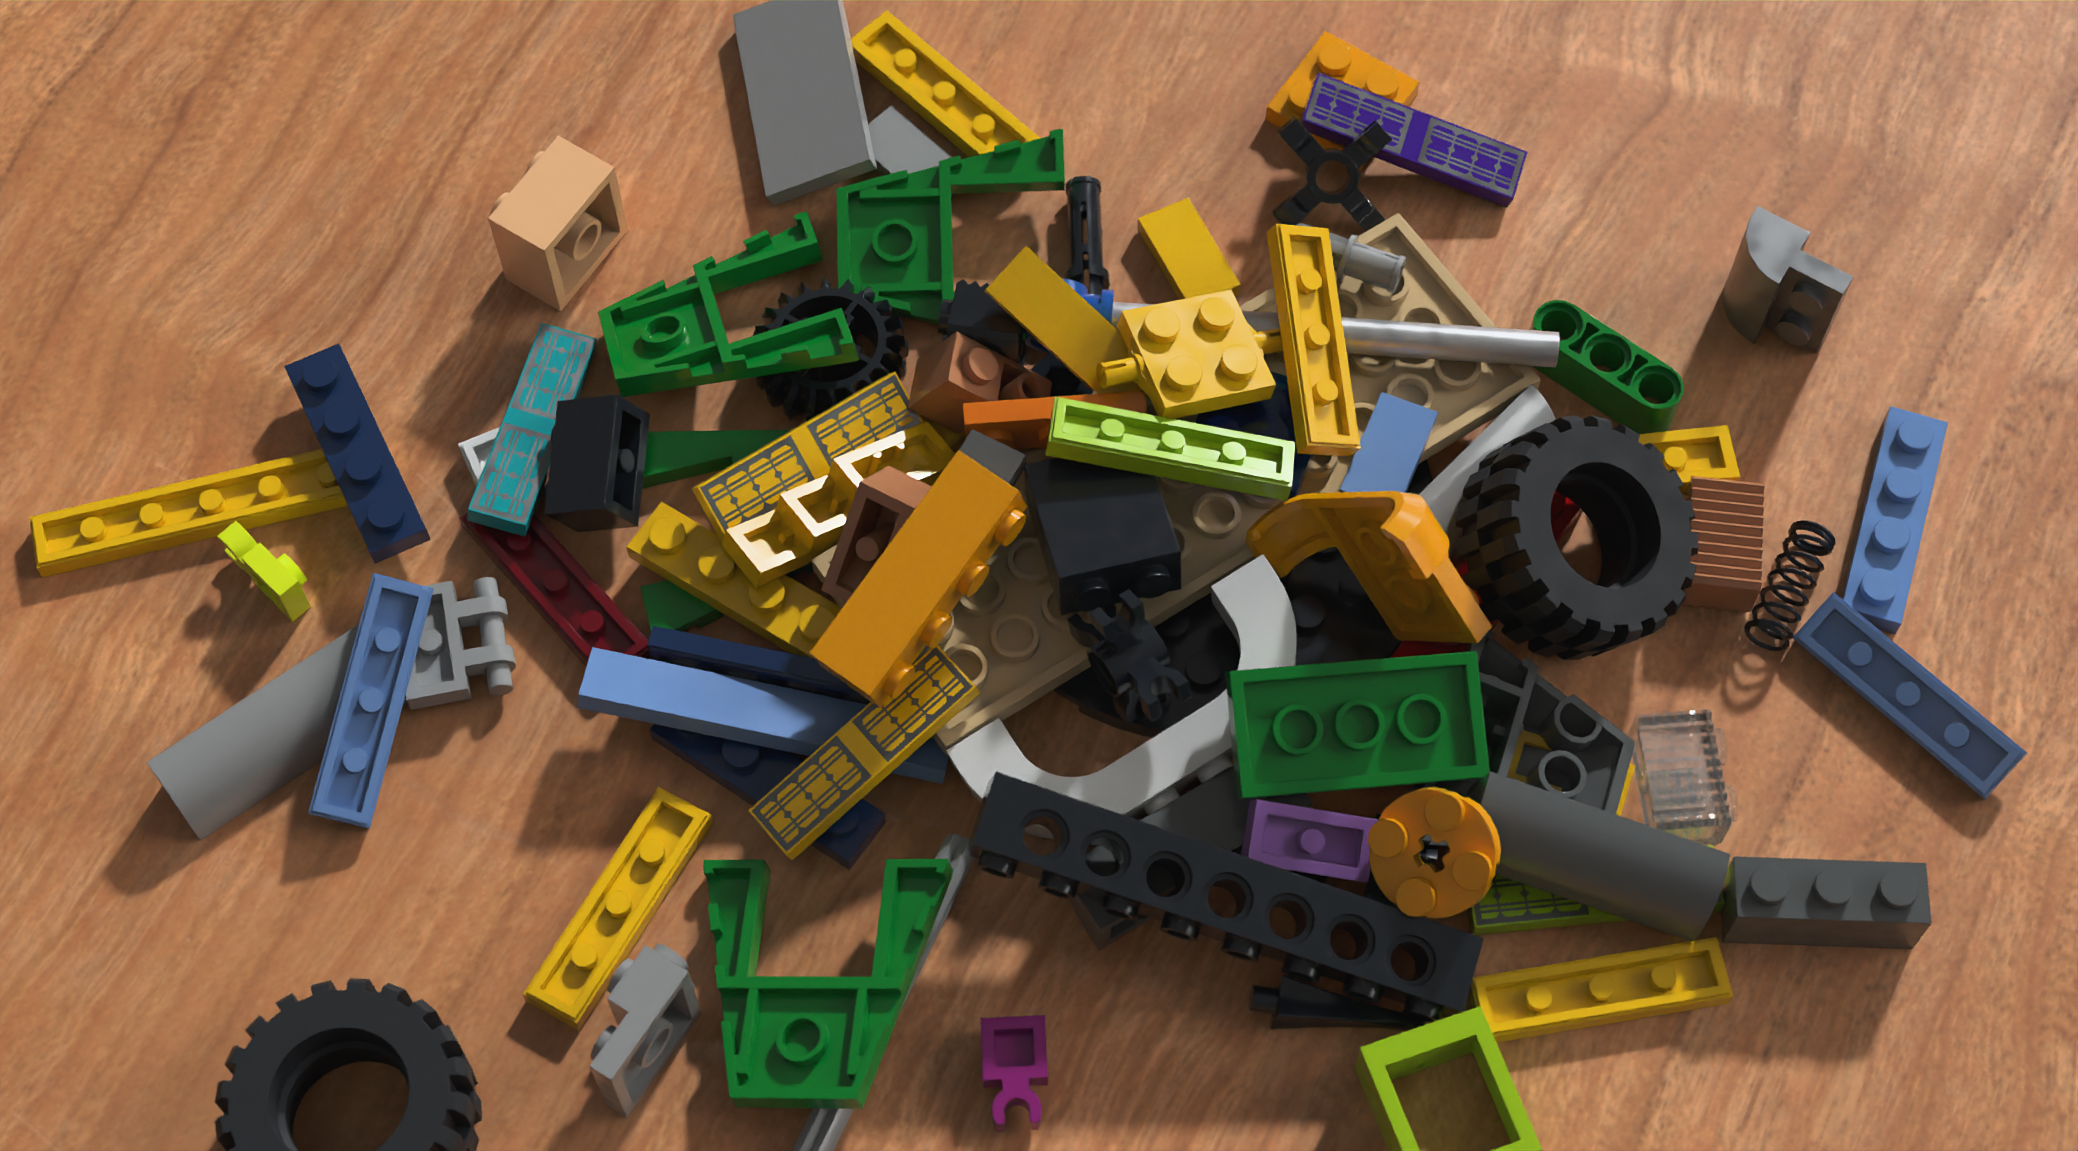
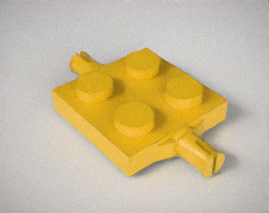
(1194, 355)

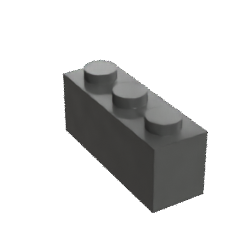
(1825, 902)

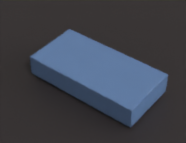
(1390, 446)

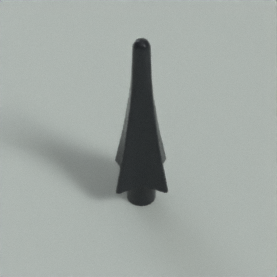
(1305, 1006)

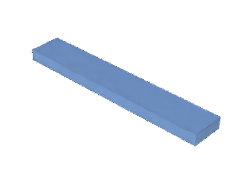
(729, 708)

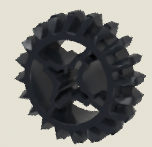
(825, 386)

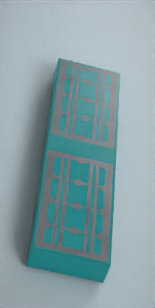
(523, 446)

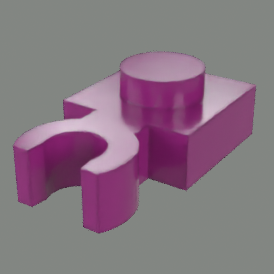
(1015, 1060)

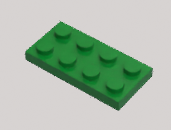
(1357, 724)

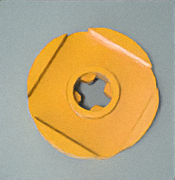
(1418, 886)

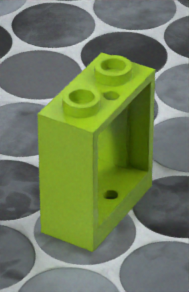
(1429, 1046)

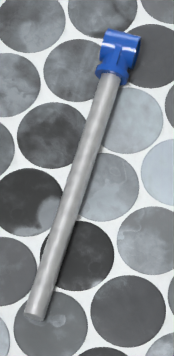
(1388, 336)

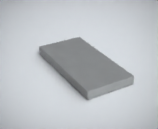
(803, 96)

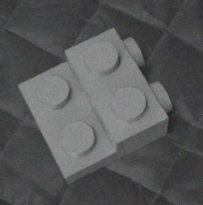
(653, 1014)

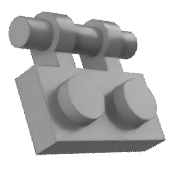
(443, 665)

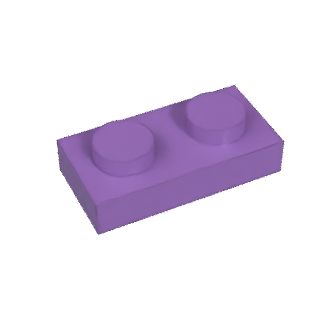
(1308, 840)

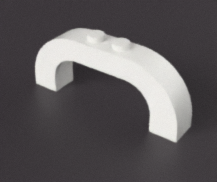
(1189, 751)

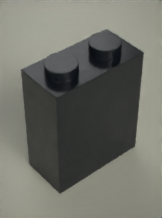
(1101, 533)

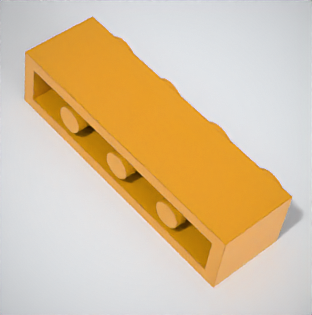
(921, 579)

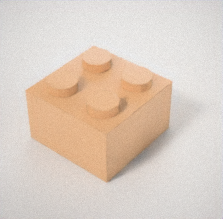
(558, 222)

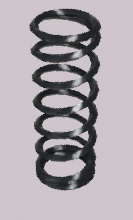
(1825, 548)

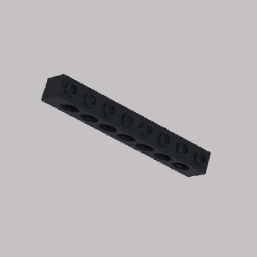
(1442, 954)

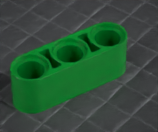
(1613, 393)

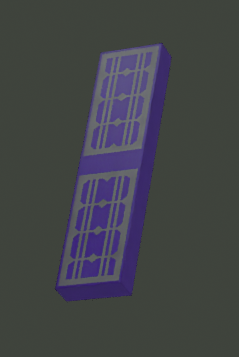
(1419, 140)

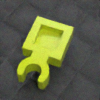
(277, 578)

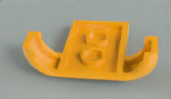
(1391, 549)

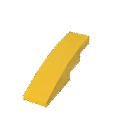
(814, 514)

